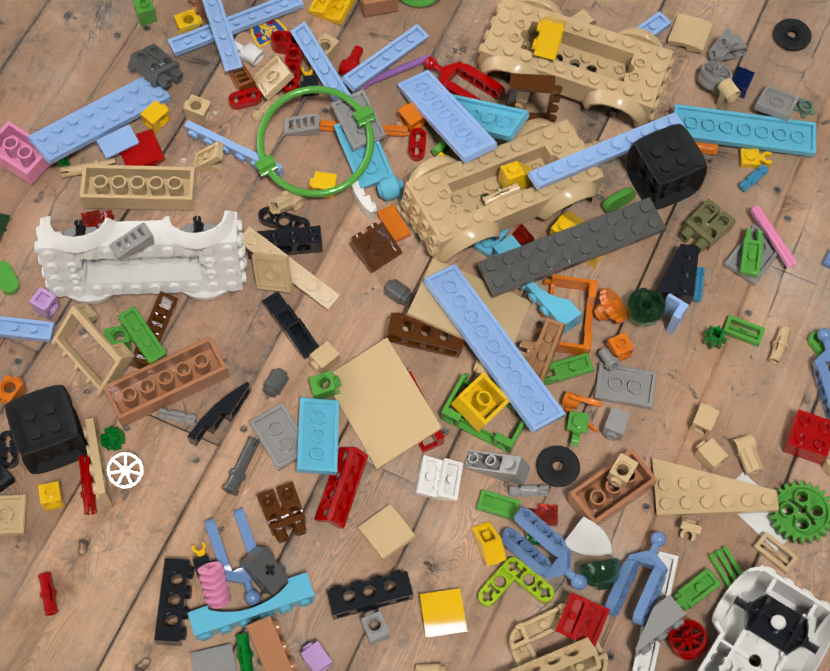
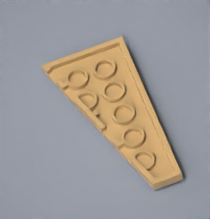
(697, 492)

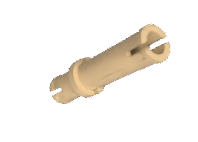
(75, 170)

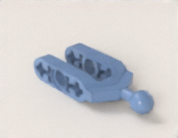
(821, 370)
(549, 540)
(239, 575)
(652, 588)

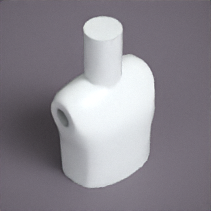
(250, 53)

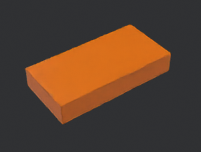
(394, 223)

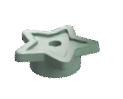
(809, 107)

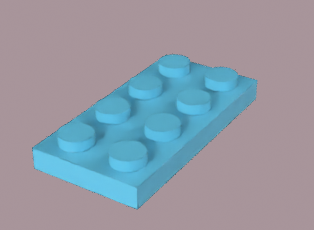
(378, 166)
(317, 436)

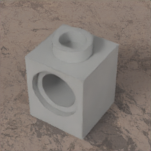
(615, 424)
(375, 636)

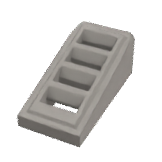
(303, 119)
(135, 233)

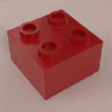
(808, 437)

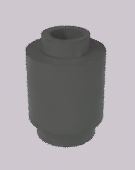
(398, 291)
(275, 382)

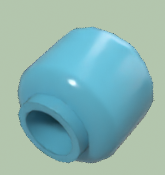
(390, 188)

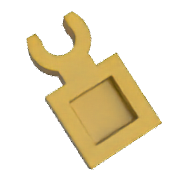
(752, 159)

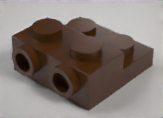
(375, 246)

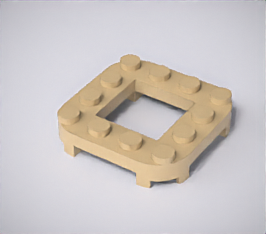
(536, 629)

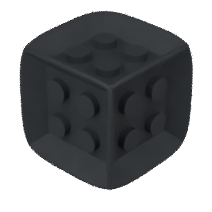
(666, 166)
(46, 429)

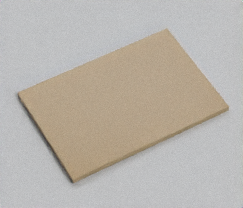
(506, 308)
(384, 404)

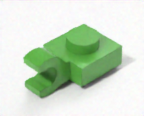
(577, 425)

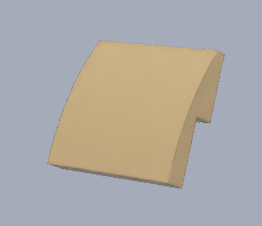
(690, 33)
(386, 532)

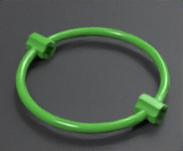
(362, 117)

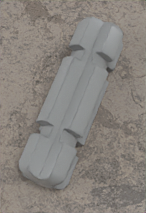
(177, 416)
(528, 490)

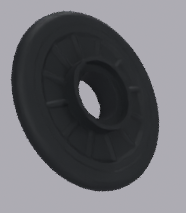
(792, 43)
(552, 476)

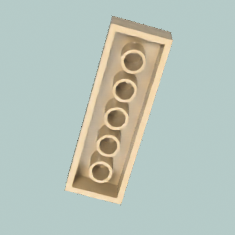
(138, 187)

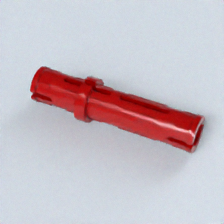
(86, 483)

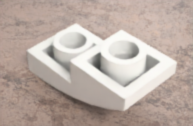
(363, 202)

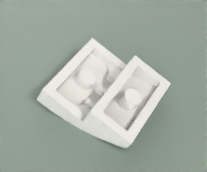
(439, 478)

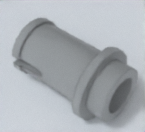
(611, 362)

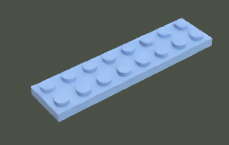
(447, 116)
(96, 120)

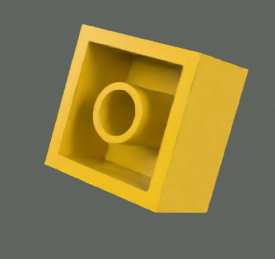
(549, 38)
(480, 402)

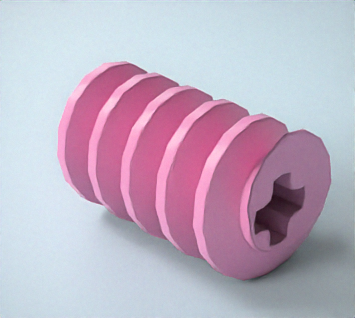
(214, 584)

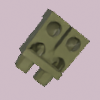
(707, 226)

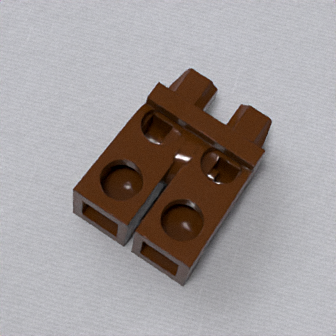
(284, 518)

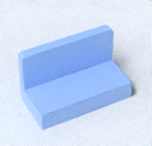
(117, 141)
(675, 310)

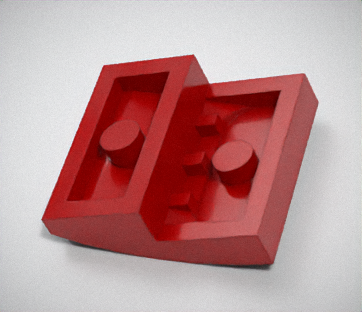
(146, 152)
(582, 619)

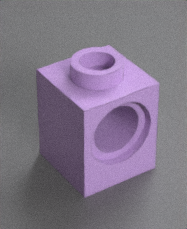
(44, 303)
(316, 657)

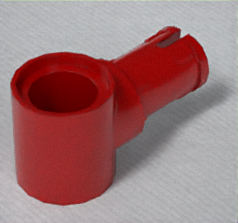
(351, 61)

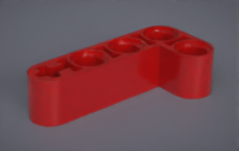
(284, 43)

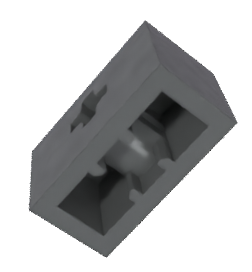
(264, 570)

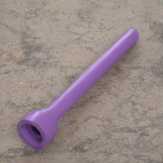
(394, 71)

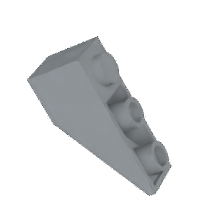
(498, 466)
(662, 619)

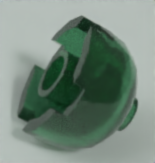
(645, 307)
(601, 573)

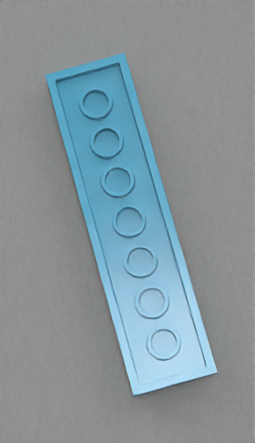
(748, 130)

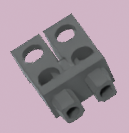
(155, 66)

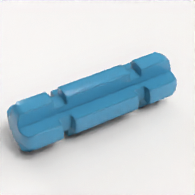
(753, 178)
(699, 284)

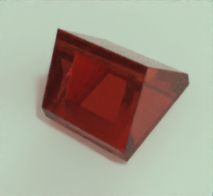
(522, 235)

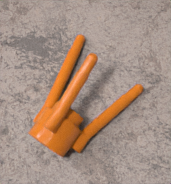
(573, 400)

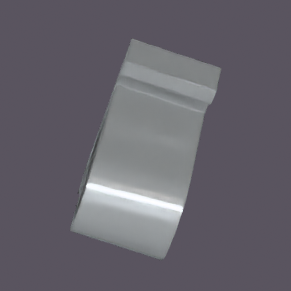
(727, 47)

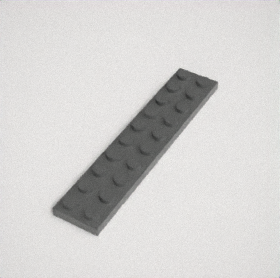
(571, 247)

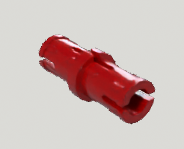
(48, 594)

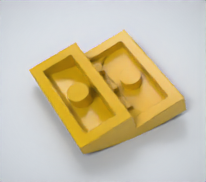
(331, 10)
(443, 612)

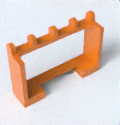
(579, 284)

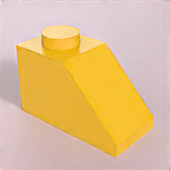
(513, 173)
(489, 543)

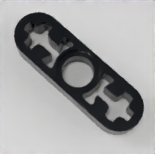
(269, 222)

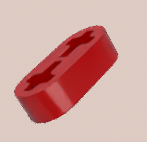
(245, 98)
(413, 144)

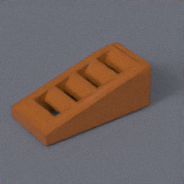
(244, 85)

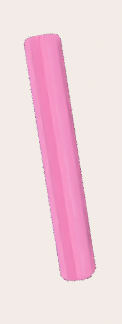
(773, 236)

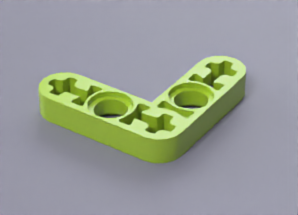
(510, 577)

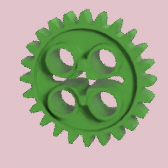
(814, 501)

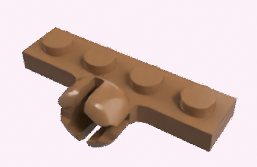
(541, 353)

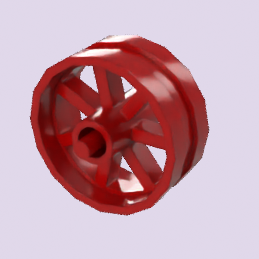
(688, 640)

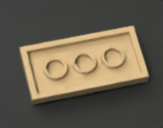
(98, 466)

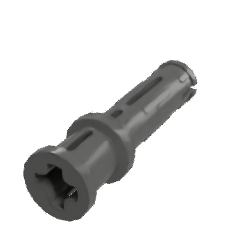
(237, 473)

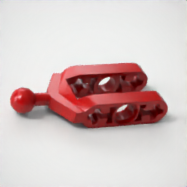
(469, 74)

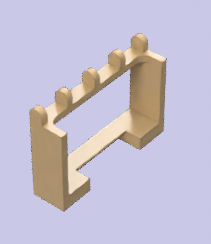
(119, 352)

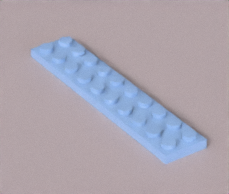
(494, 348)

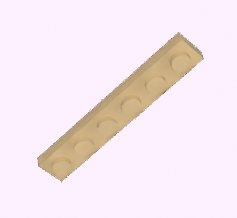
(300, 276)

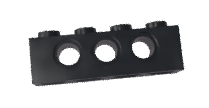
(294, 240)
(172, 570)
(382, 598)

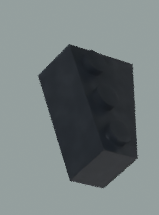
(681, 274)

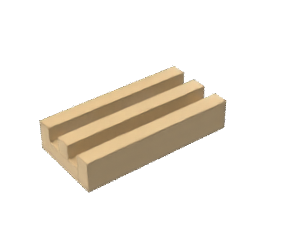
(780, 546)

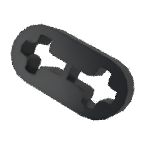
(4, 450)

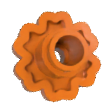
(610, 306)

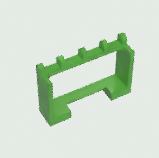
(455, 419)

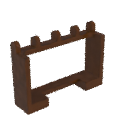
(538, 84)

